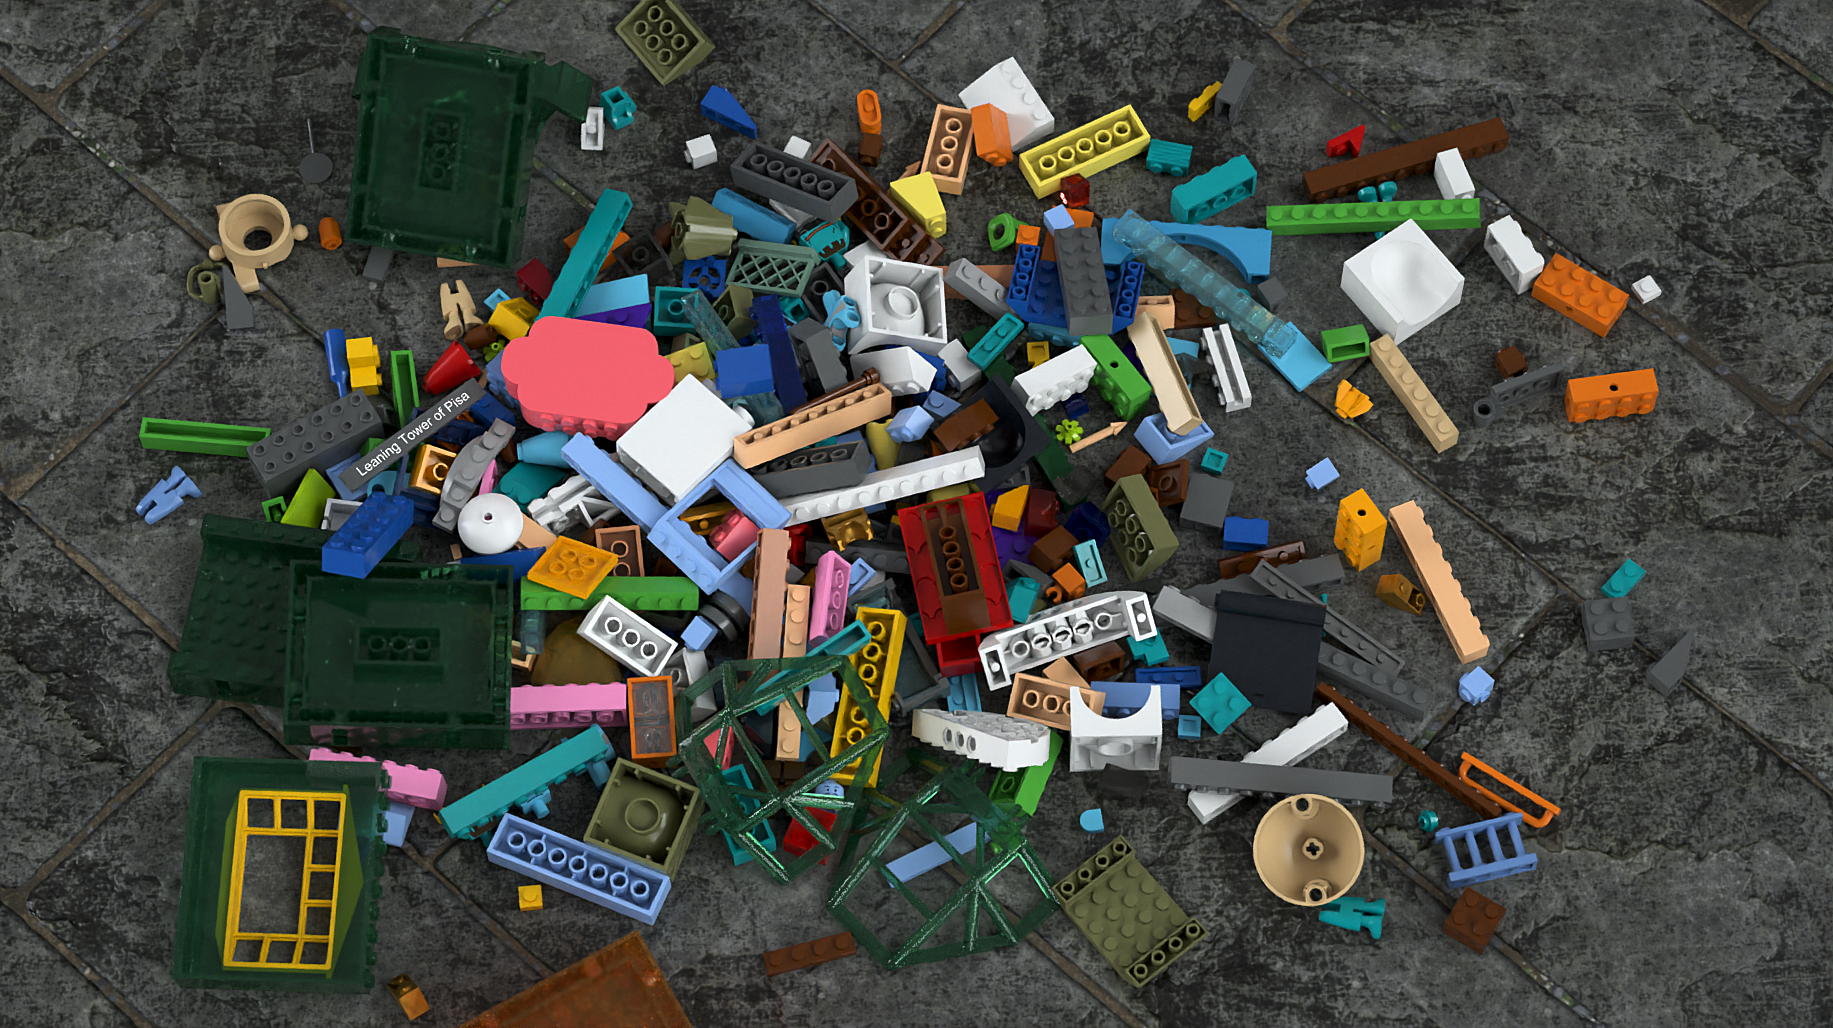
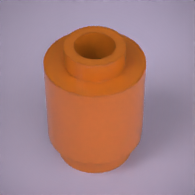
(329, 233)

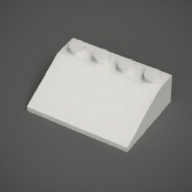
(1012, 93)

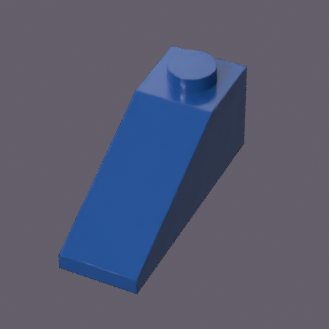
(724, 109)

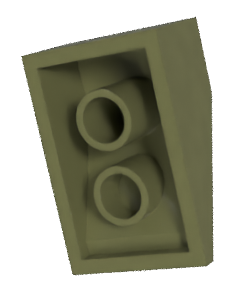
(734, 311)

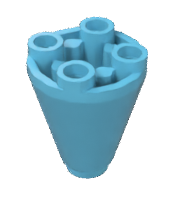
(544, 449)

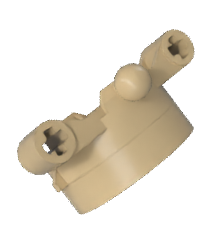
(245, 216)

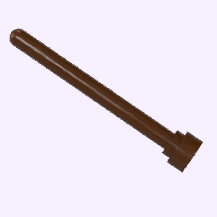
(868, 377)

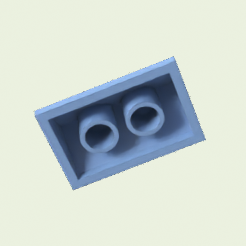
(398, 822)

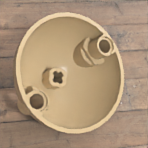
(1284, 853)

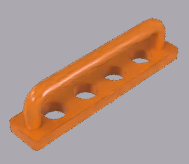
(1538, 823)

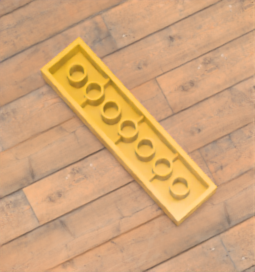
(878, 670)

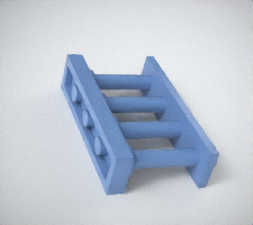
(1481, 872)

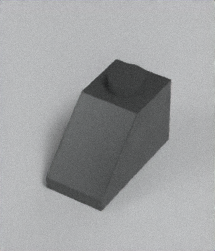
(1016, 569)

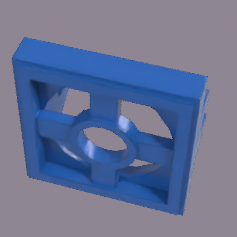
(718, 265)

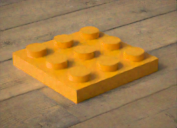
(572, 567)

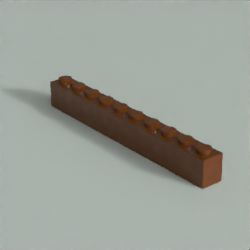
(1403, 160)

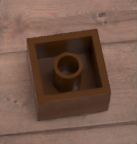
(1474, 920)

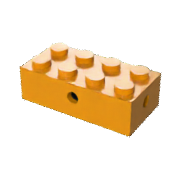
(1360, 530)

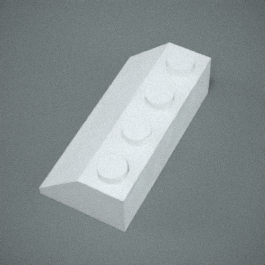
(899, 370)
(627, 638)

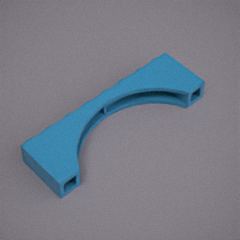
(1242, 246)

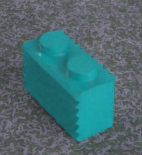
(1169, 157)

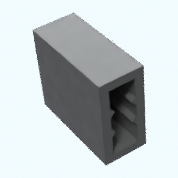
(1234, 91)
(1206, 504)

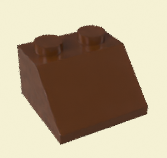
(1099, 662)

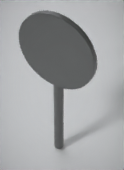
(315, 166)

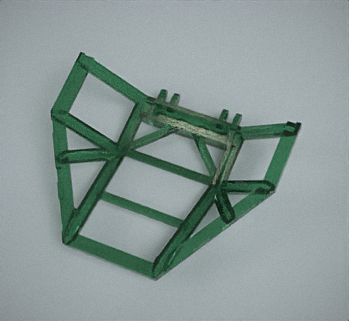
(720, 794)
(988, 819)

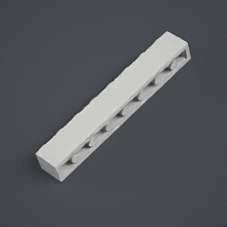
(1286, 750)

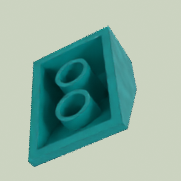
(528, 483)

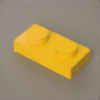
(1199, 106)

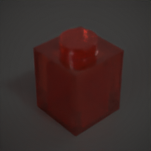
(1075, 191)

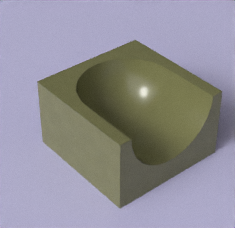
(646, 818)

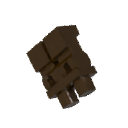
(782, 778)

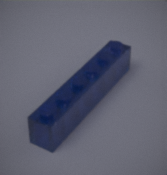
(773, 331)

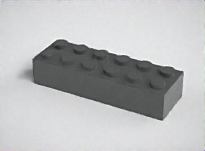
(794, 182)
(1083, 281)
(814, 469)

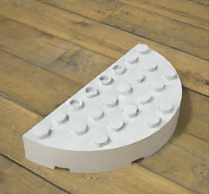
(984, 736)

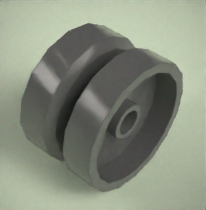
(726, 616)

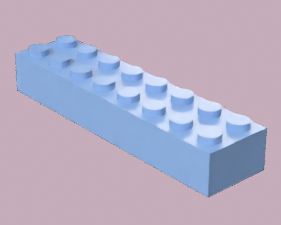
(579, 869)

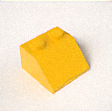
(514, 318)

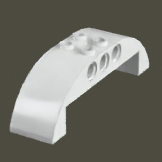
(1064, 632)

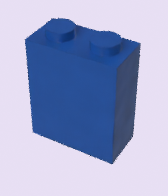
(744, 371)

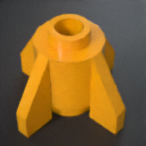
(1350, 401)

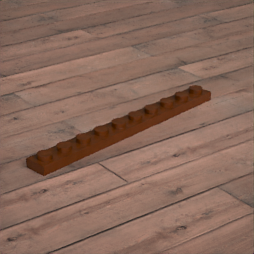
(1414, 757)

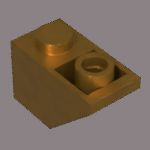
(1400, 594)
(408, 996)

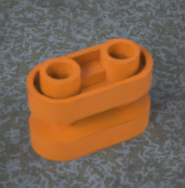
(869, 112)

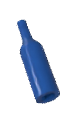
(337, 359)

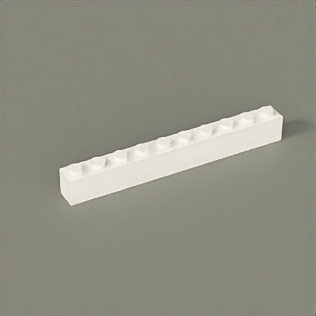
(887, 485)

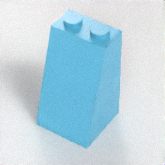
(617, 295)

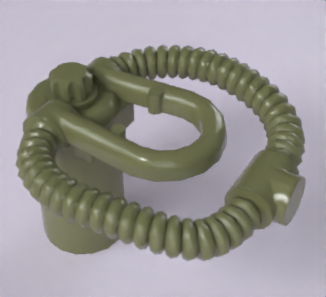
(208, 281)

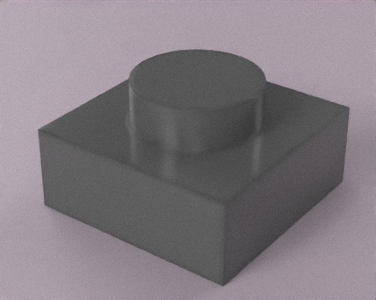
(387, 416)

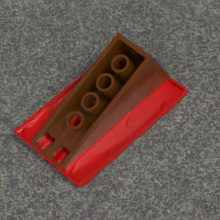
(955, 568)

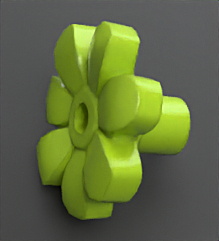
(493, 350)
(1069, 432)

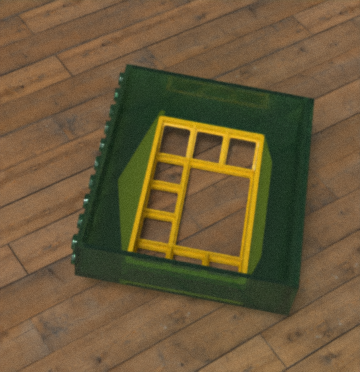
(216, 865)

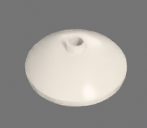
(493, 535)

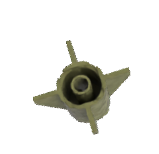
(699, 231)

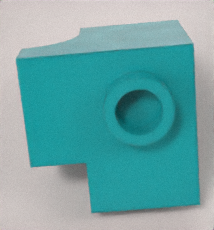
(617, 107)
(1150, 650)

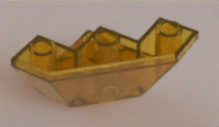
(573, 659)

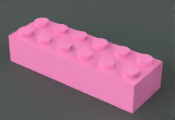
(569, 706)
(409, 784)

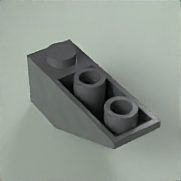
(239, 309)
(1670, 669)

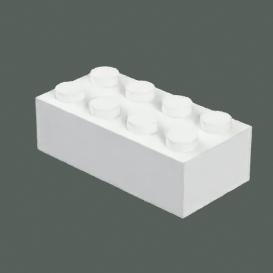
(1054, 380)

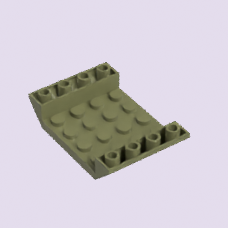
(1127, 913)

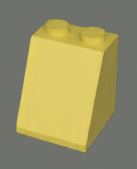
(922, 201)

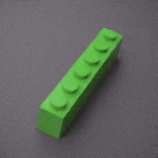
(404, 392)
(199, 436)

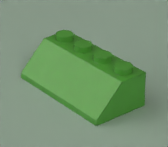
(1026, 783)

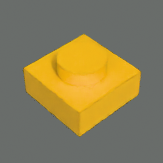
(530, 897)

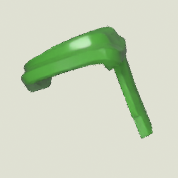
(1009, 236)

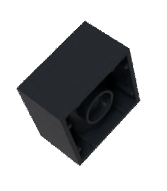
(1009, 445)

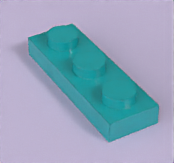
(995, 341)

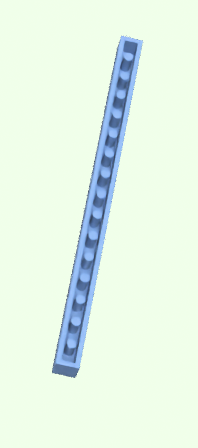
(645, 509)

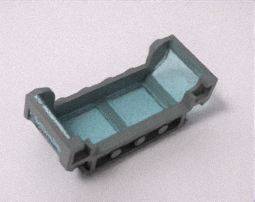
(916, 677)

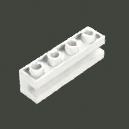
(1227, 368)

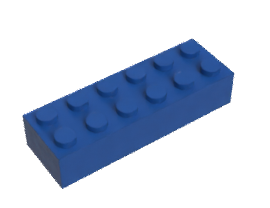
(368, 535)

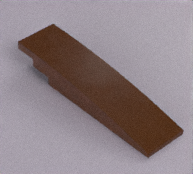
(879, 213)

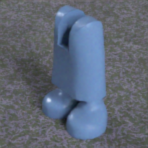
(163, 499)

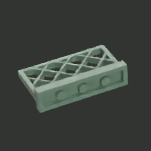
(777, 254)

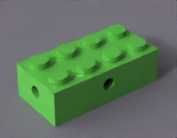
(1117, 377)

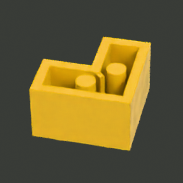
(363, 365)

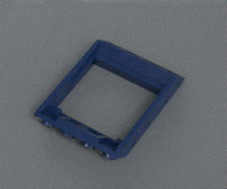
(427, 505)

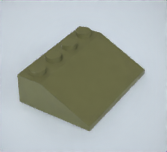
(664, 38)
(1137, 527)

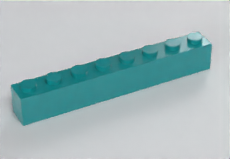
(587, 255)
(523, 782)

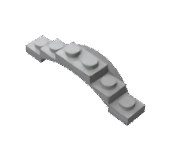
(467, 472)

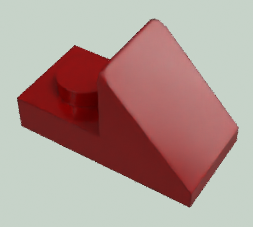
(1349, 141)

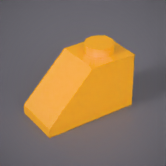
(1009, 508)

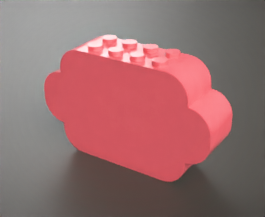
(586, 376)

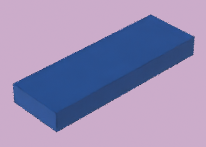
(1187, 676)

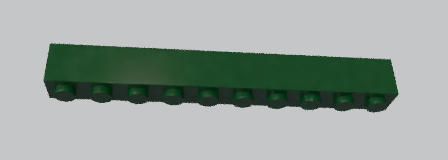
(1053, 461)

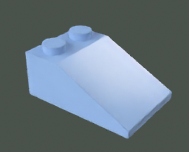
(1165, 445)

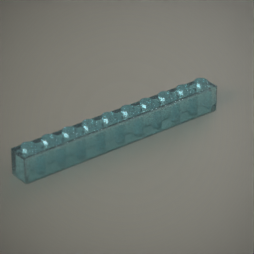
(1204, 284)

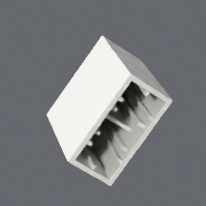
(683, 439)

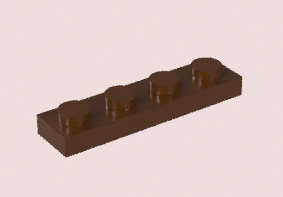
(1275, 555)
(809, 954)

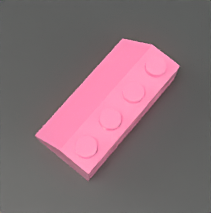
(828, 598)

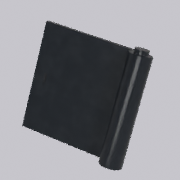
(1268, 649)

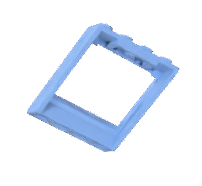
(746, 496)

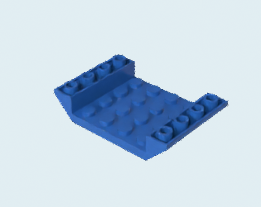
(1038, 296)

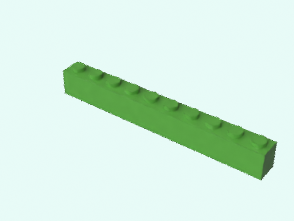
(1373, 216)

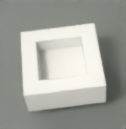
(1646, 289)

